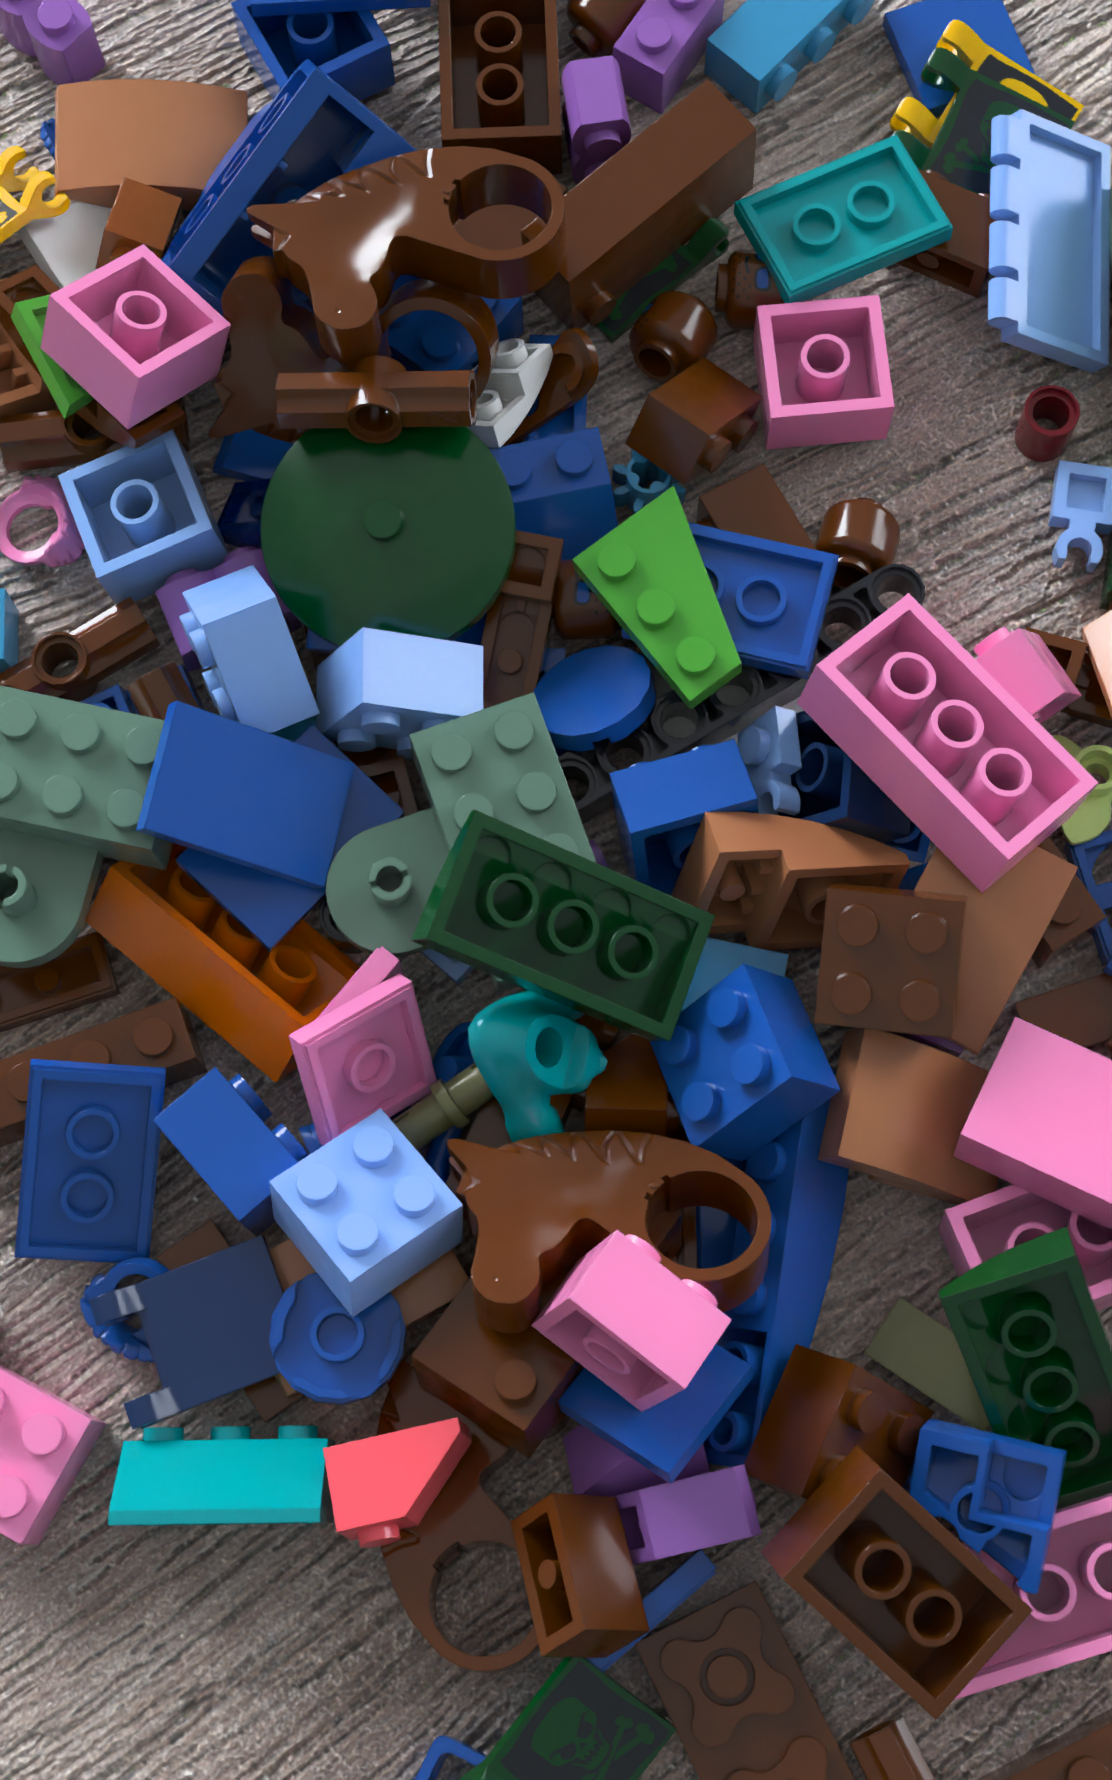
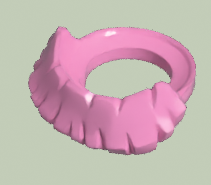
(63, 546)

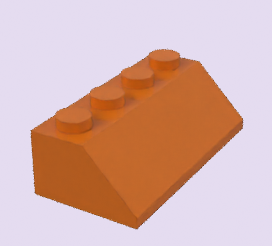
(216, 964)

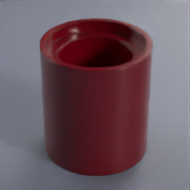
(1050, 403)

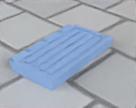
(1050, 240)

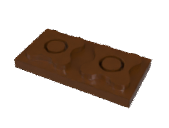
(740, 1694)

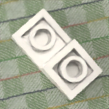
(510, 389)

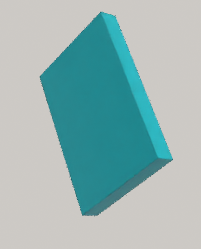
(843, 220)

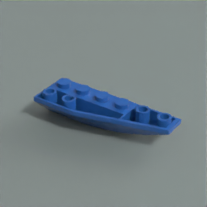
(806, 1219)

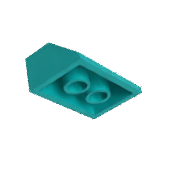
(222, 1478)

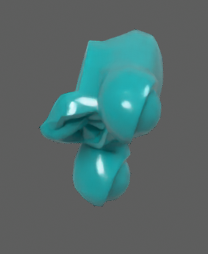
(529, 1052)

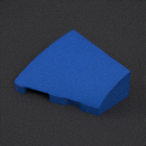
(993, 1492)

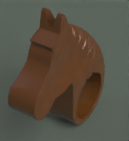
(397, 219)
(278, 336)
(568, 1191)
(456, 1519)

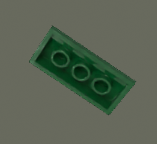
(564, 927)
(1040, 1356)

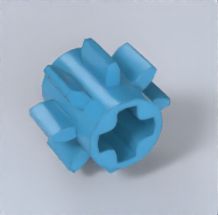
(635, 478)

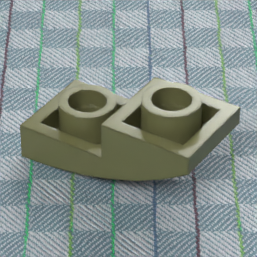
(929, 1360)

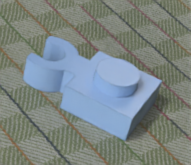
(1082, 506)
(771, 756)

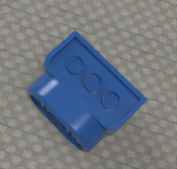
(284, 152)

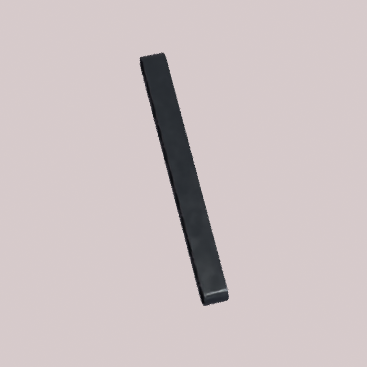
(713, 719)

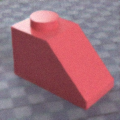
(391, 1479)

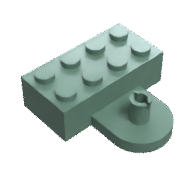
(480, 762)
(66, 801)

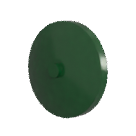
(388, 532)

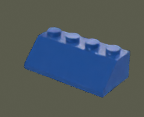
(561, 488)

